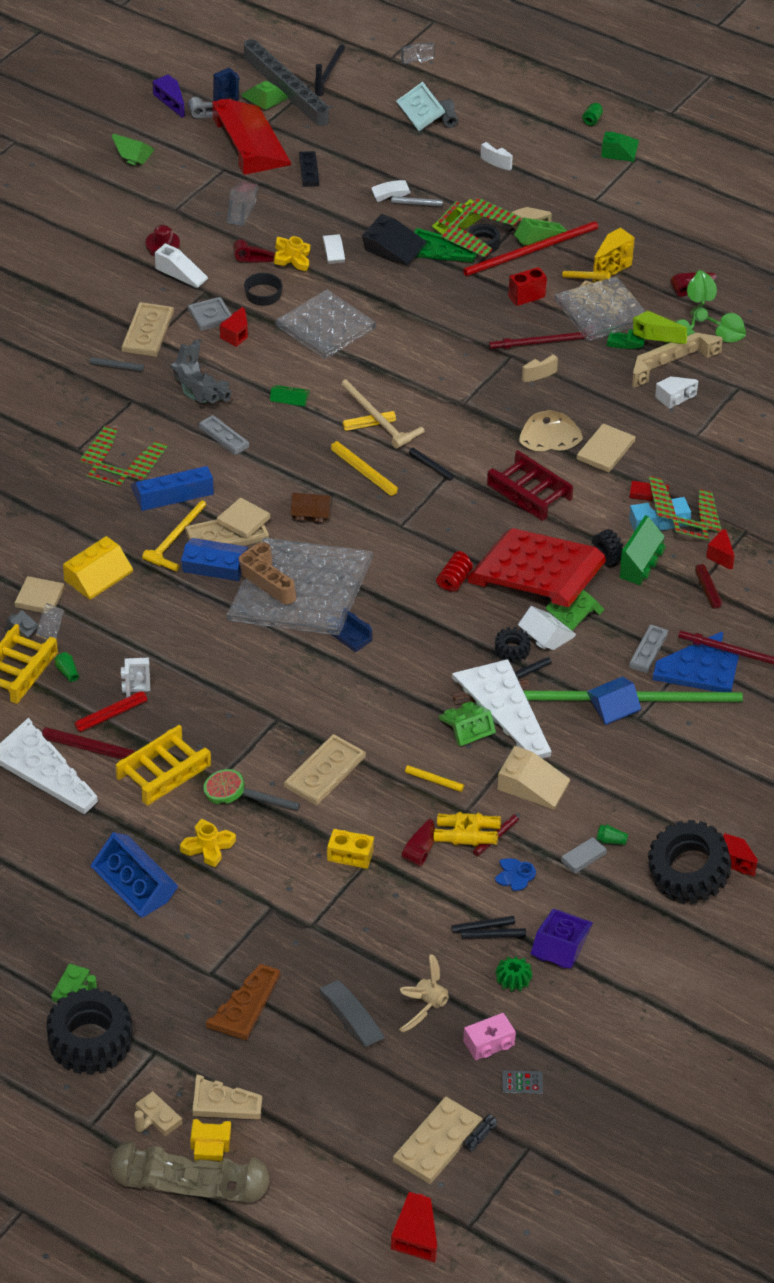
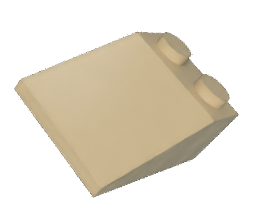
(532, 778)

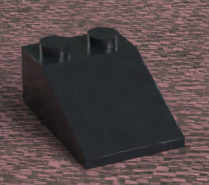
(392, 240)

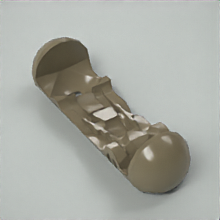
(180, 1175)

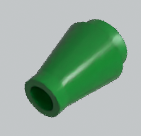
(66, 665)
(611, 835)

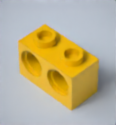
(350, 848)

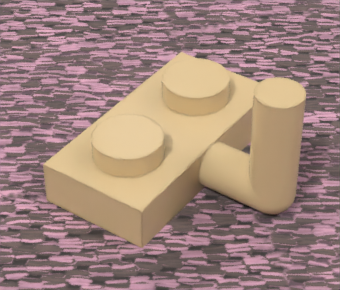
(156, 1114)

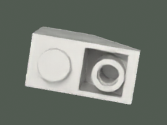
(675, 390)

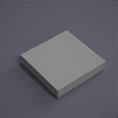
(209, 313)

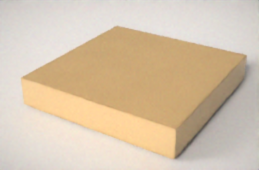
(243, 518)
(37, 593)

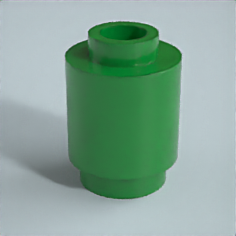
(592, 114)

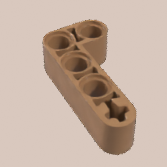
(258, 569)

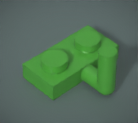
(73, 980)

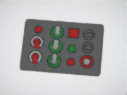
(522, 1081)

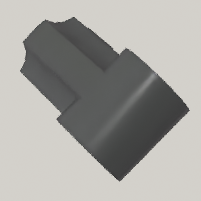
(449, 117)

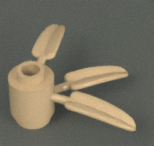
(427, 991)

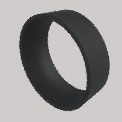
(259, 279)

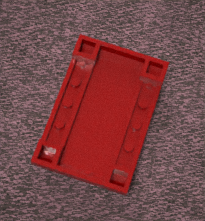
(539, 565)

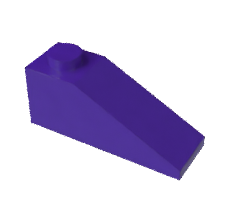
(169, 93)

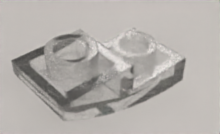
(49, 621)

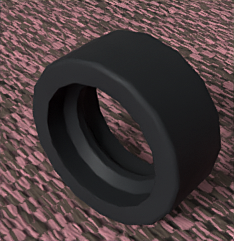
(488, 231)

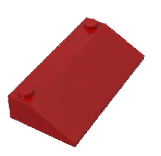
(251, 135)

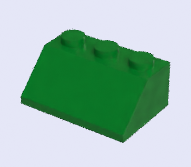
(642, 552)

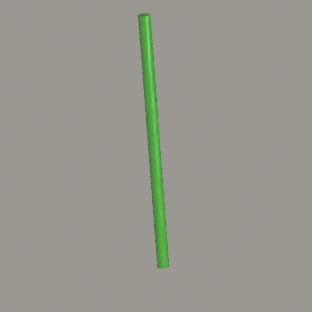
(642, 696)

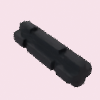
(480, 1132)

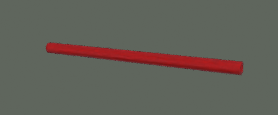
(530, 248)

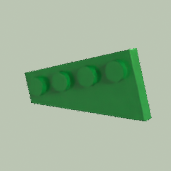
(443, 249)

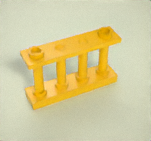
(35, 667)
(167, 780)

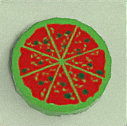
(224, 786)

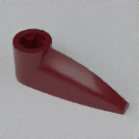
(251, 253)
(680, 282)
(419, 845)

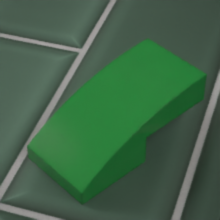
(625, 341)

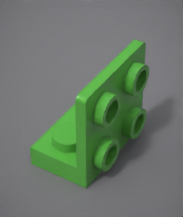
(577, 611)
(469, 722)

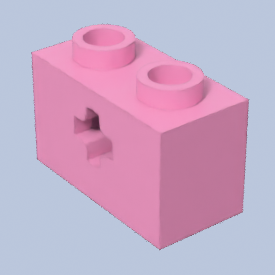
(489, 1036)

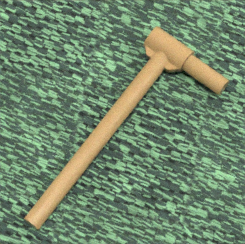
(398, 439)

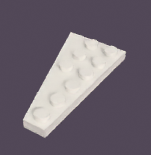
(498, 690)
(39, 763)

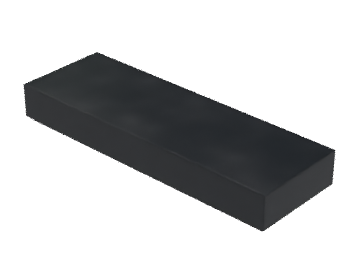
(309, 168)

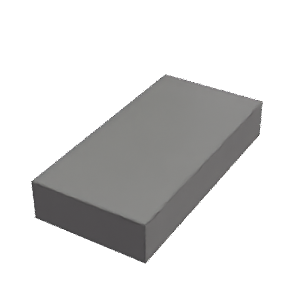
(583, 855)

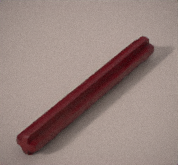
(86, 743)

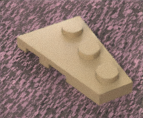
(216, 1100)

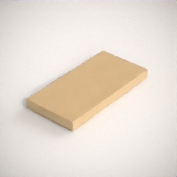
(147, 329)
(215, 532)
(324, 769)

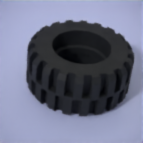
(684, 838)
(89, 1053)

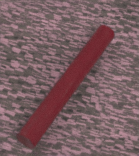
(503, 828)

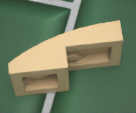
(537, 370)

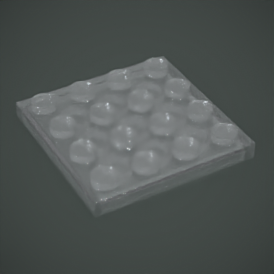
(600, 307)
(325, 323)

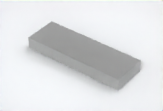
(224, 435)
(648, 648)

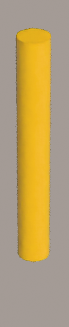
(588, 275)
(434, 778)

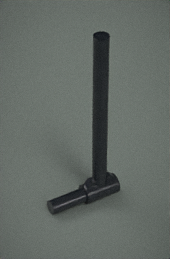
(321, 79)

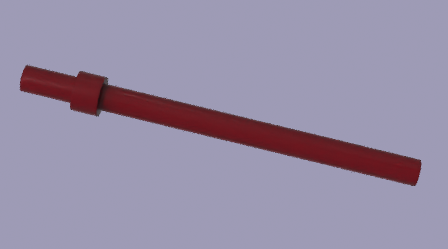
(507, 343)
(698, 639)

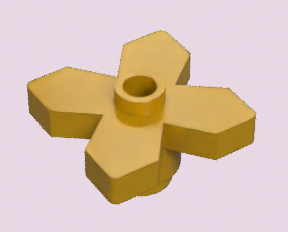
(292, 251)
(208, 842)

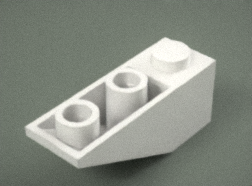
(176, 264)

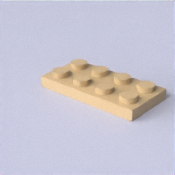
(437, 1140)

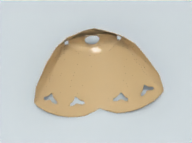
(550, 434)

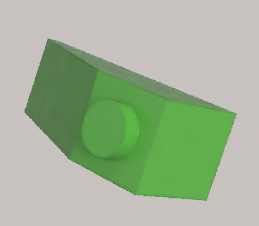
(535, 230)

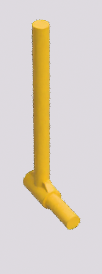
(156, 556)

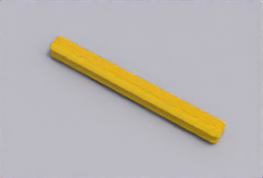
(364, 468)

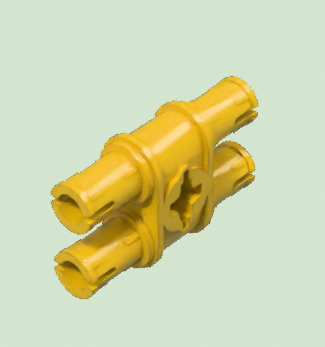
(467, 829)

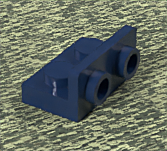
(226, 85)
(355, 633)

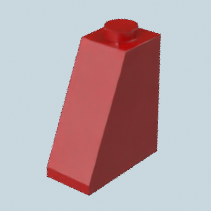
(415, 1228)

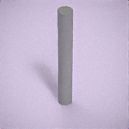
(416, 201)

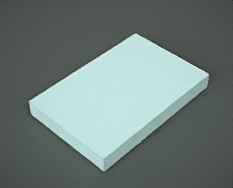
(420, 106)

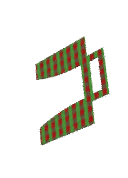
(483, 209)
(138, 469)
(665, 509)

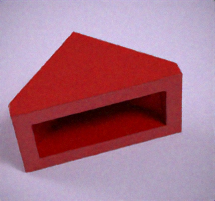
(720, 550)

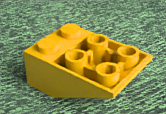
(614, 253)

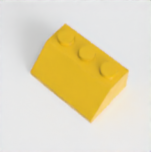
(97, 568)

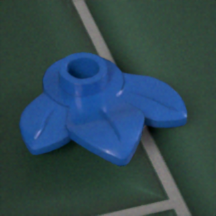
(515, 873)

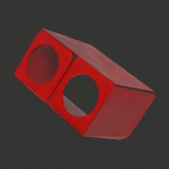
(527, 286)

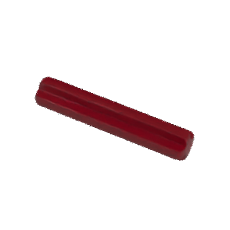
(708, 586)

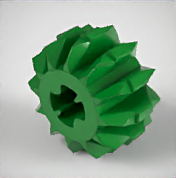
(513, 973)

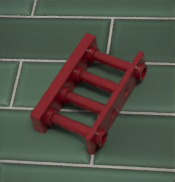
(523, 497)

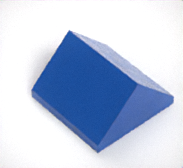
(615, 699)

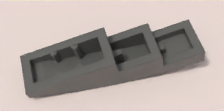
(352, 1013)

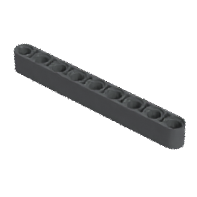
(286, 81)

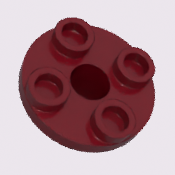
(161, 235)

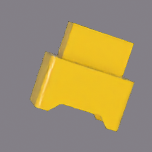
(210, 1140)

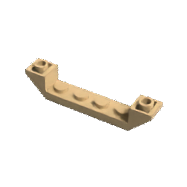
(706, 344)

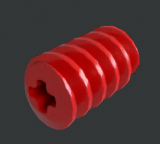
(455, 572)

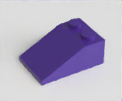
(561, 938)

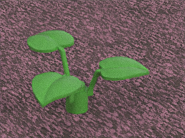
(703, 289)

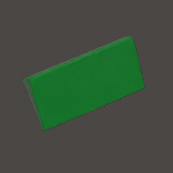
(289, 395)

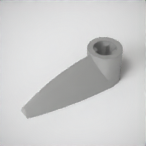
(200, 109)

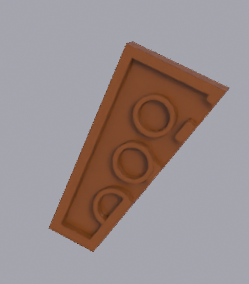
(246, 1004)

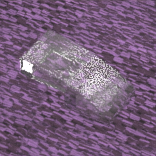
(418, 51)

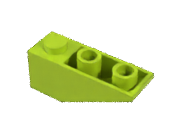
(655, 327)

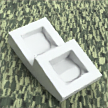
(498, 158)
(392, 188)
(333, 249)

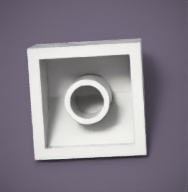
(545, 628)

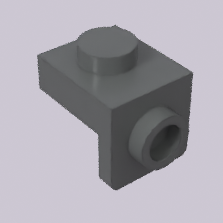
(26, 624)

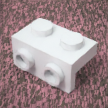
(136, 675)

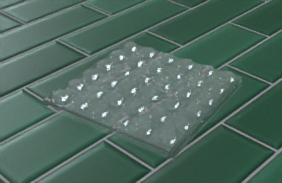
(324, 586)

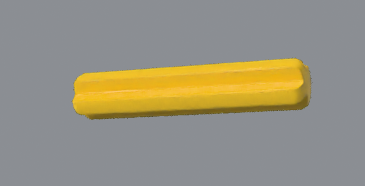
(367, 421)

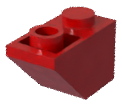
(235, 328)
(741, 855)

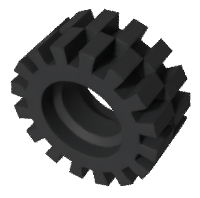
(609, 545)
(512, 652)

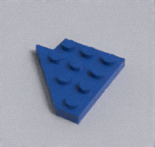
(699, 667)

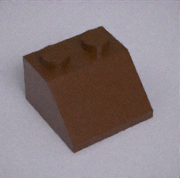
(311, 505)

